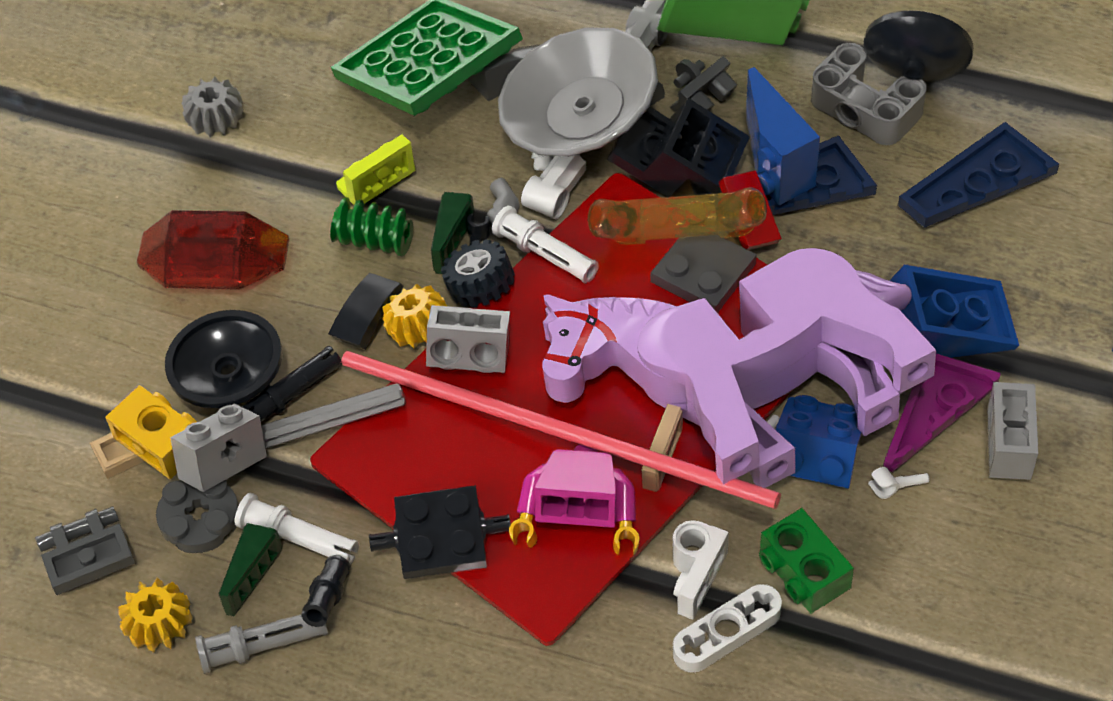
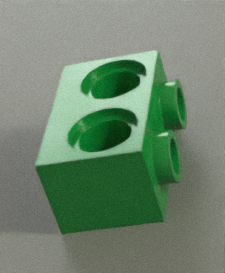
(813, 557)

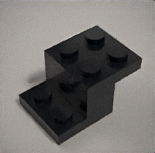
(685, 147)

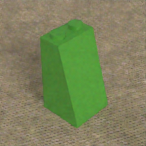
(733, 19)

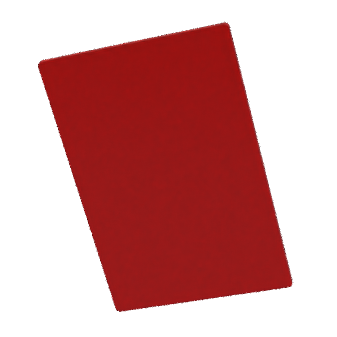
(450, 446)

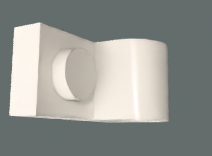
(697, 566)

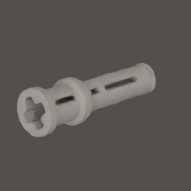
(237, 639)

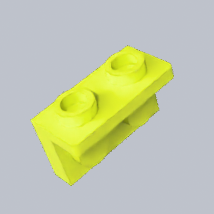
(378, 171)

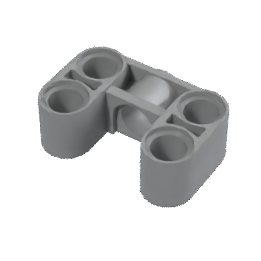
(877, 114)

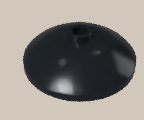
(918, 46)
(223, 358)

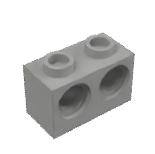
(468, 332)
(1012, 431)

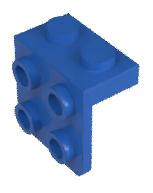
(822, 437)

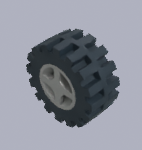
(478, 273)

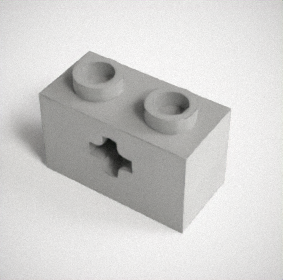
(218, 447)

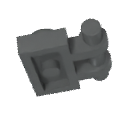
(88, 557)

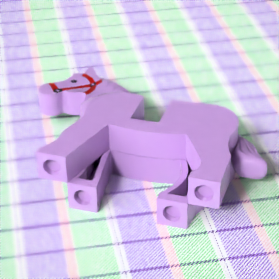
(796, 320)

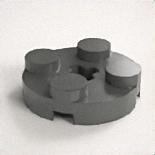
(196, 535)

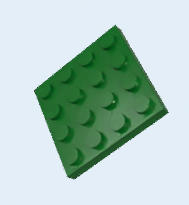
(426, 54)

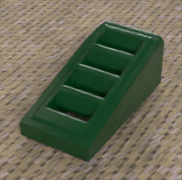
(450, 226)
(250, 562)

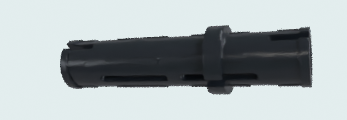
(275, 397)

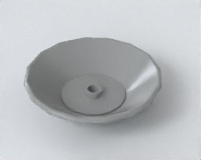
(577, 91)

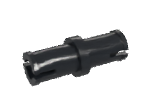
(326, 591)

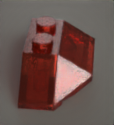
(211, 250)

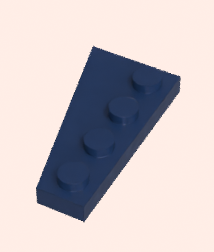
(979, 174)
(838, 179)

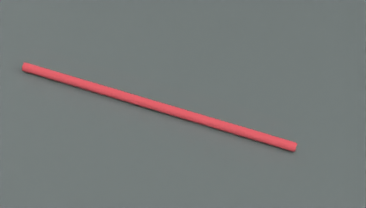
(561, 429)

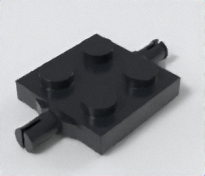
(439, 532)

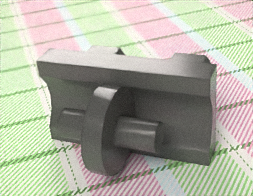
(697, 83)

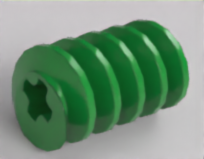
(372, 228)

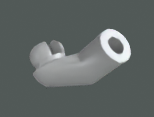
(504, 196)

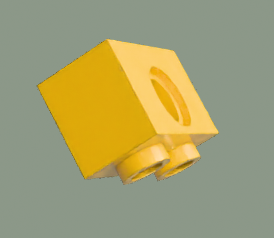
(134, 427)

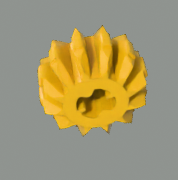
(409, 314)
(155, 615)

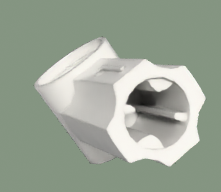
(551, 190)

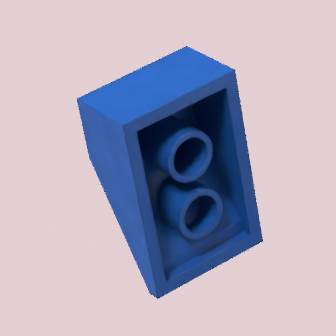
(780, 141)
(958, 311)

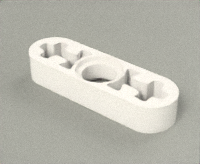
(709, 654)

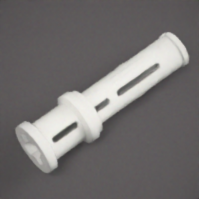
(531, 237)
(293, 529)

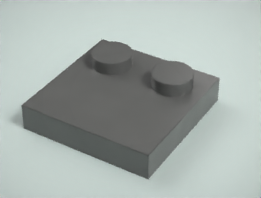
(703, 269)

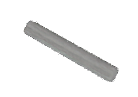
(333, 415)

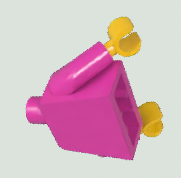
(577, 490)

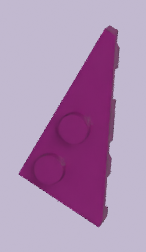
(937, 405)

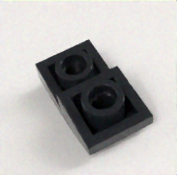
(363, 310)

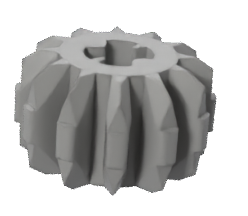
(212, 106)

